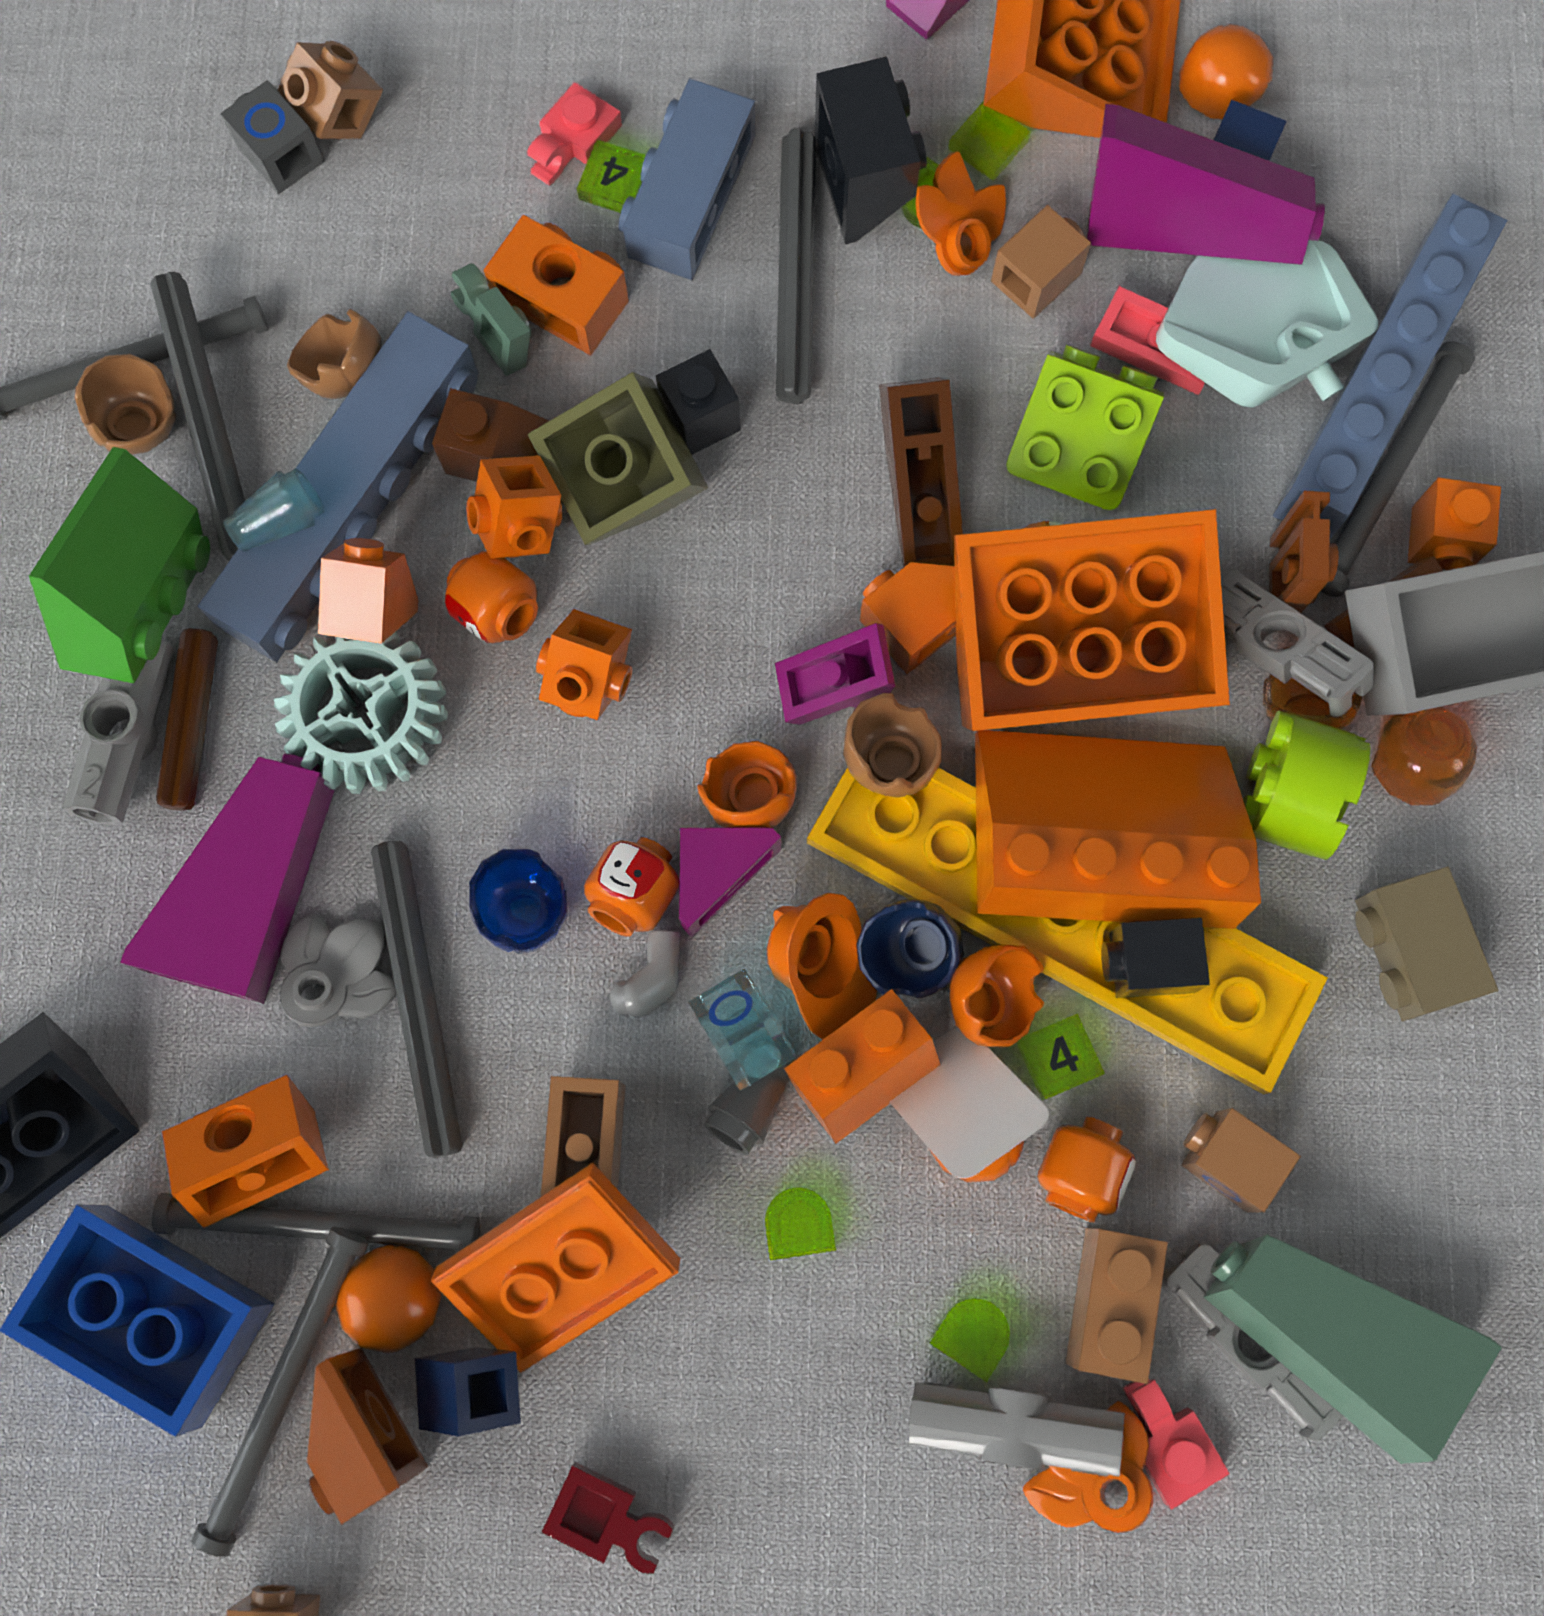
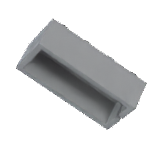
(1451, 634)

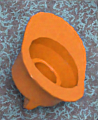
(818, 960)

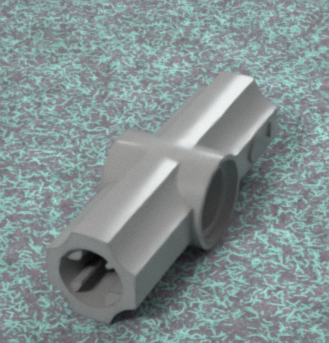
(110, 764)
(1016, 1428)

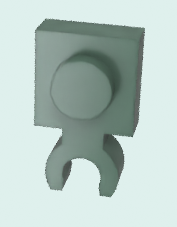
(497, 324)

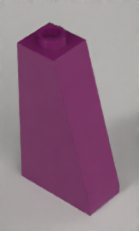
(1195, 195)
(239, 887)

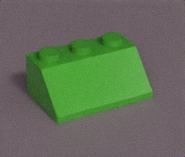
(118, 570)

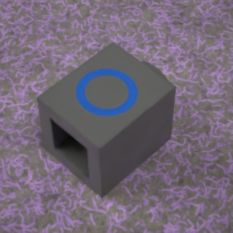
(272, 136)

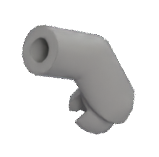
(654, 982)

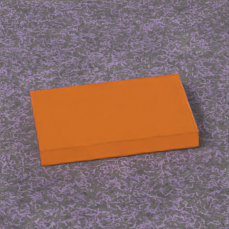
(556, 1268)

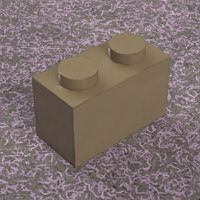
(1423, 944)

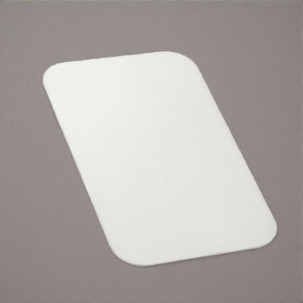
(970, 1106)

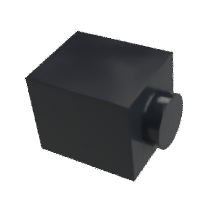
(700, 401)
(1156, 958)

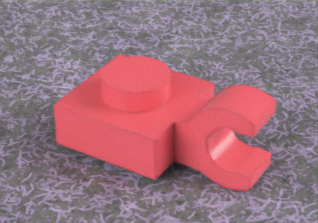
(571, 132)
(1180, 1452)

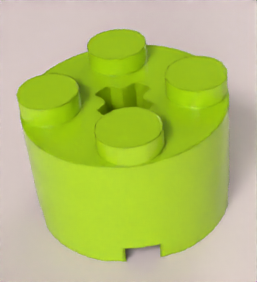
(1305, 784)

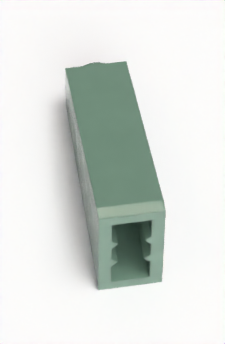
(1360, 1347)

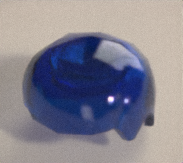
(517, 900)

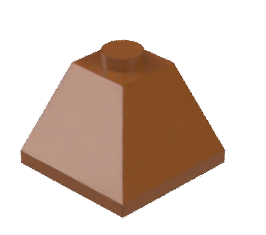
(356, 1438)

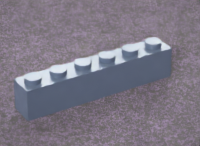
(1395, 359)
(356, 470)

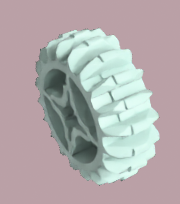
(339, 720)

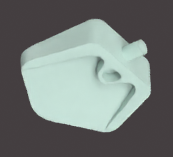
(1266, 324)

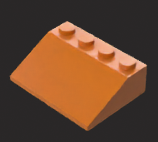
(1068, 58)
(1089, 620)
(1111, 830)

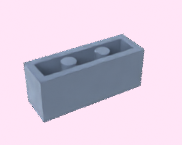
(688, 178)

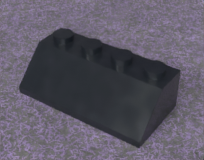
(53, 1118)

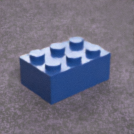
(137, 1318)

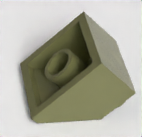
(618, 459)

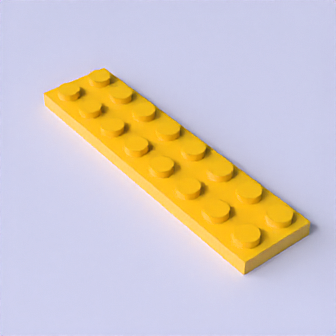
(929, 853)

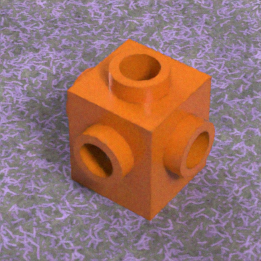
(514, 507)
(584, 665)

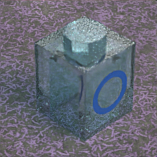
(742, 1029)

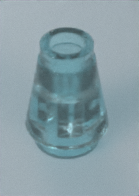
(275, 510)

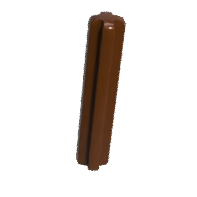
(187, 719)

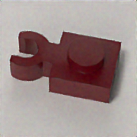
(595, 1515)

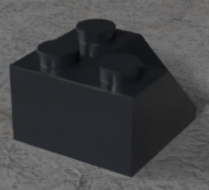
(866, 144)

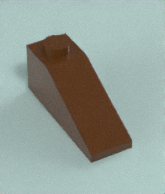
(480, 429)
(922, 468)

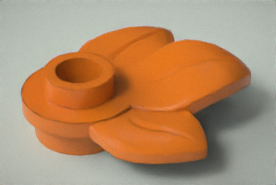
(959, 217)
(1079, 1497)

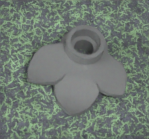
(340, 962)

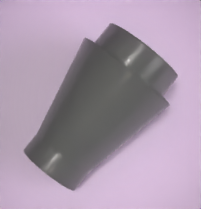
(745, 1116)

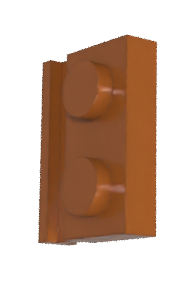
(1305, 553)

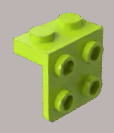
(1085, 428)

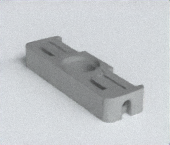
(1317, 658)
(1303, 1404)

